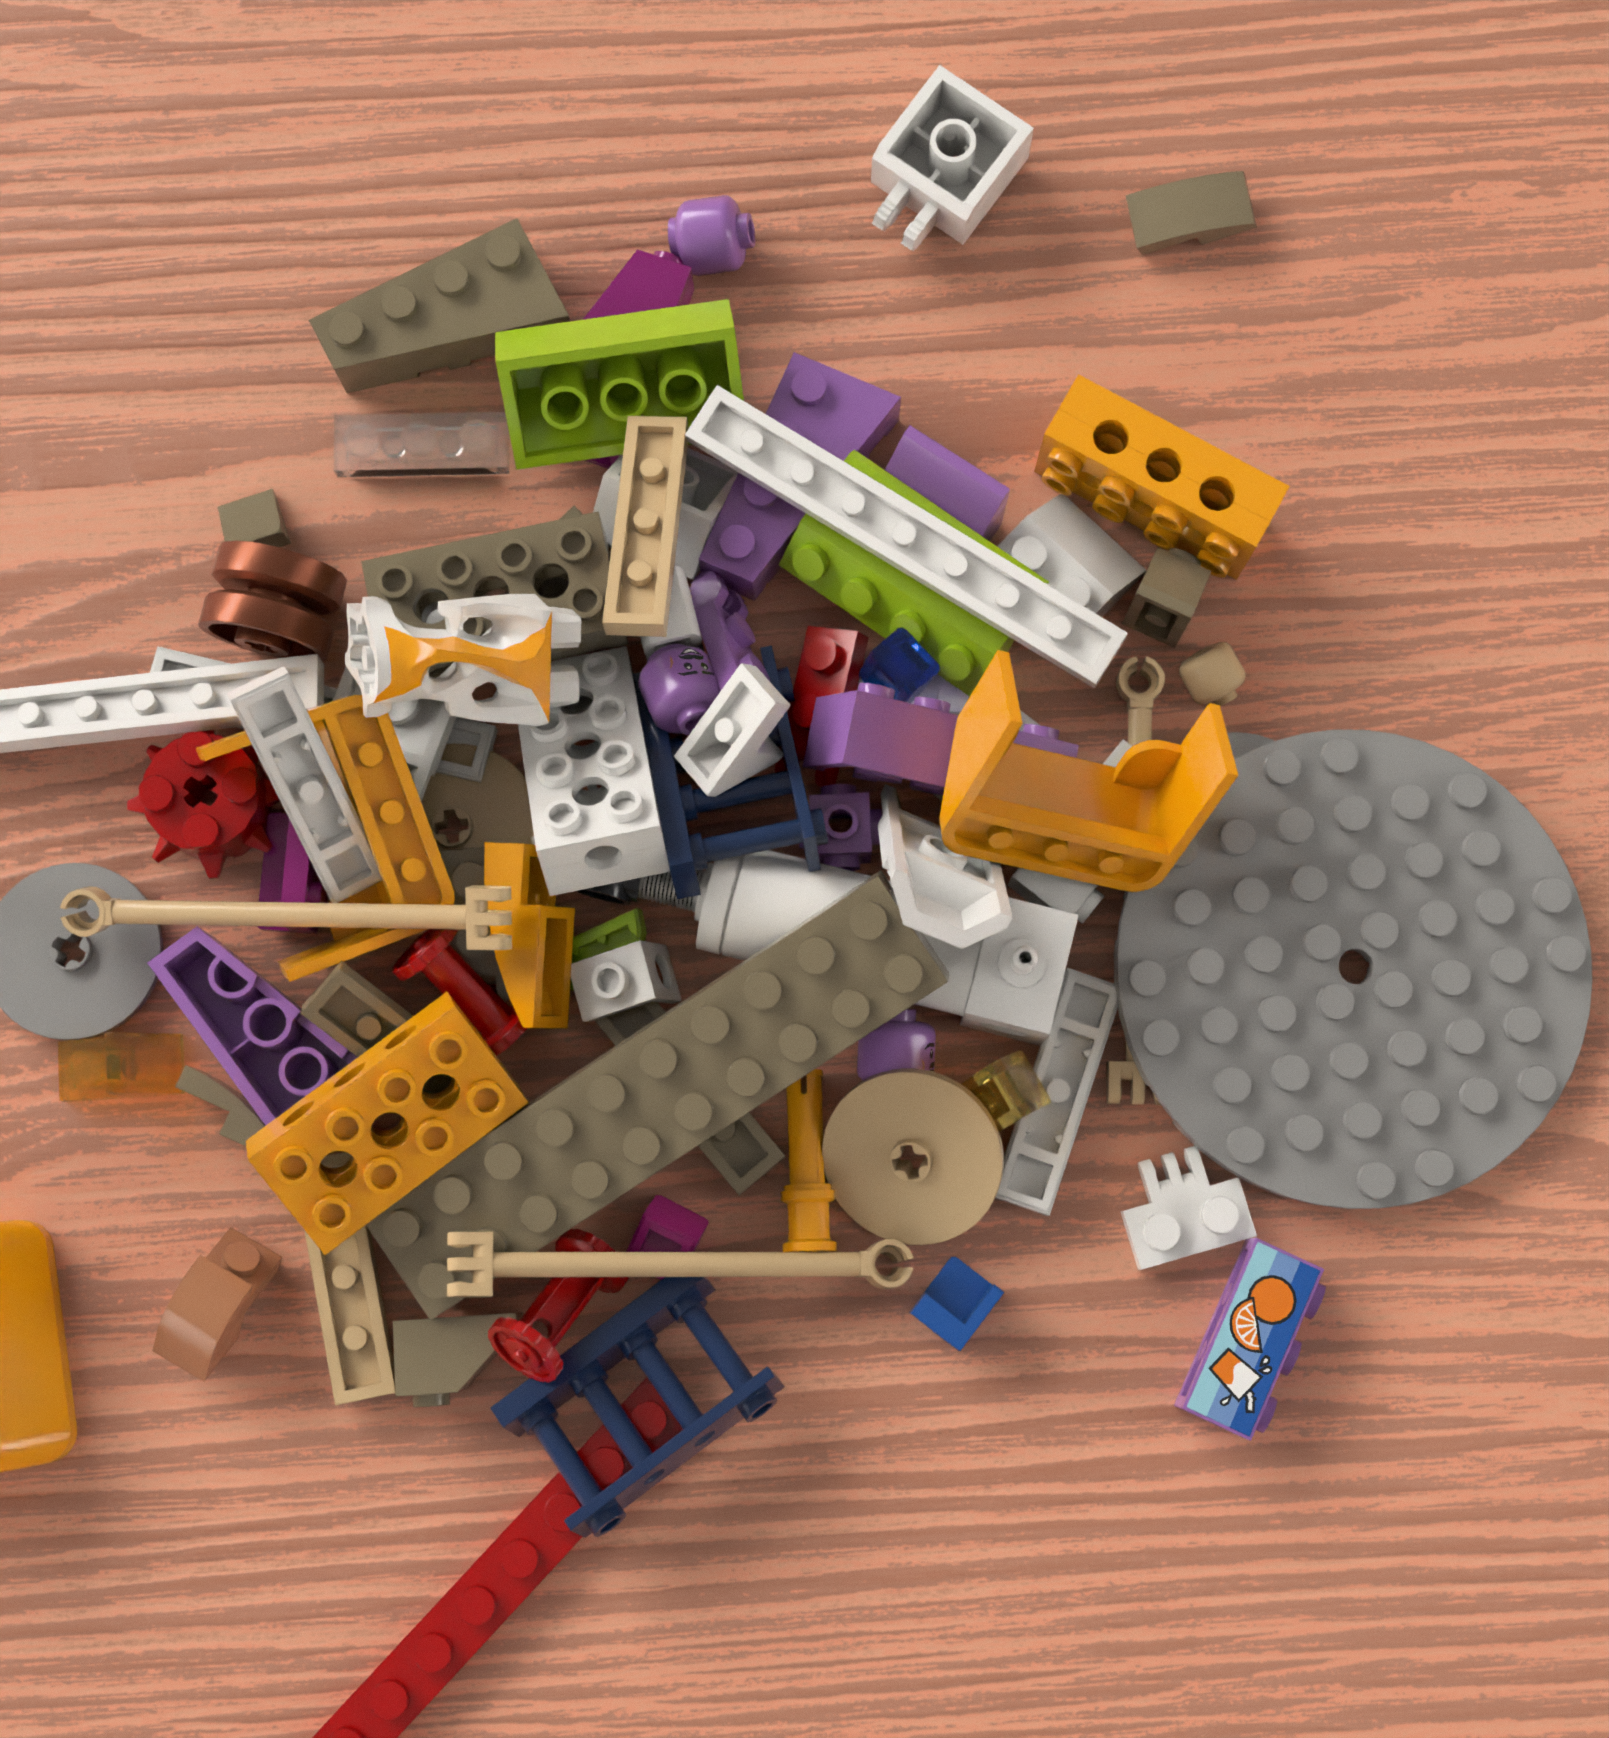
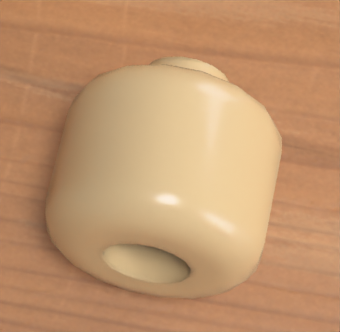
(1213, 674)

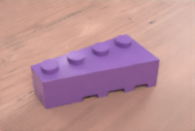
(830, 412)
(896, 738)
(248, 1024)

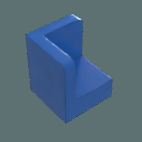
(956, 1303)

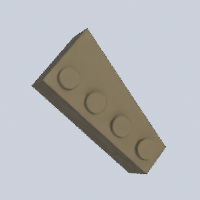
(440, 311)

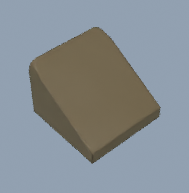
(254, 520)

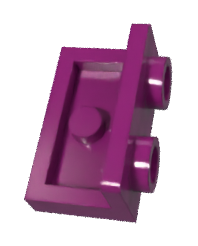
(288, 871)

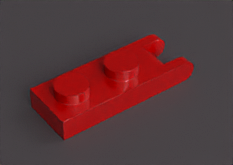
(826, 667)

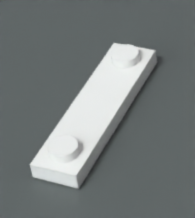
(306, 783)
(1067, 1071)

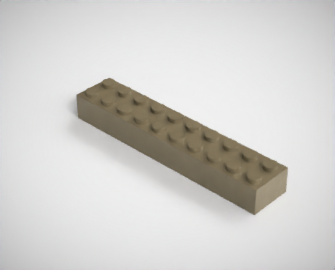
(666, 1088)

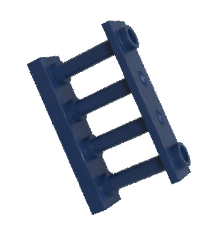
(681, 804)
(633, 1336)

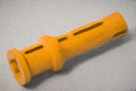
(808, 1193)

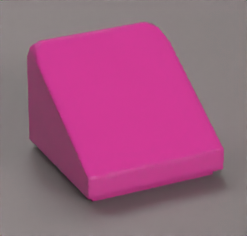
(667, 1228)

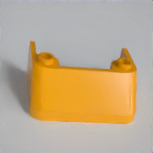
(1074, 814)
(392, 817)
(34, 1364)

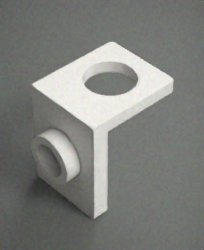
(623, 980)

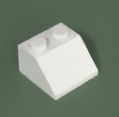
(703, 496)
(1073, 555)

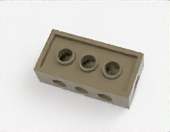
(503, 563)

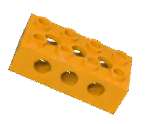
(1157, 478)
(392, 1162)

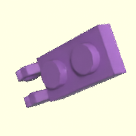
(723, 626)

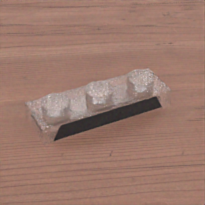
(421, 444)

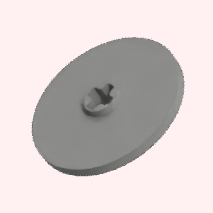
(85, 995)

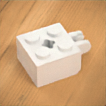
(918, 161)

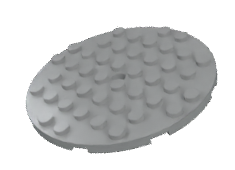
(1465, 996)

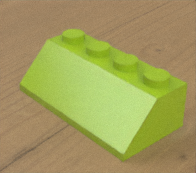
(580, 380)
(891, 599)

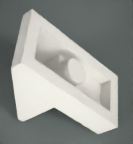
(734, 733)

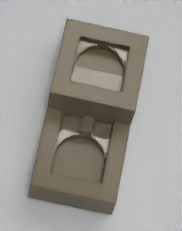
(1191, 209)
(242, 1119)

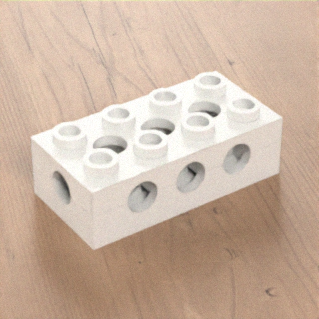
(603, 832)

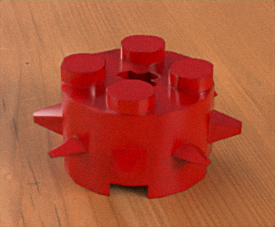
(210, 833)

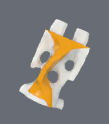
(514, 654)

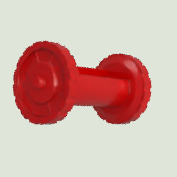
(451, 974)
(555, 1307)

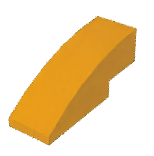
(542, 936)

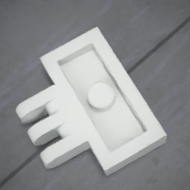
(1185, 1212)

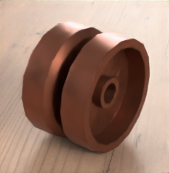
(272, 600)

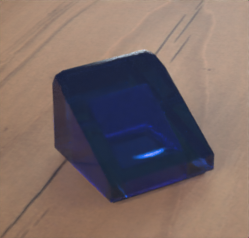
(900, 665)

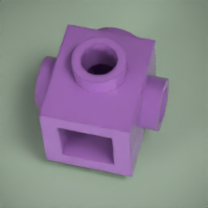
(854, 846)

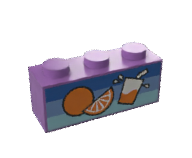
(1251, 1339)

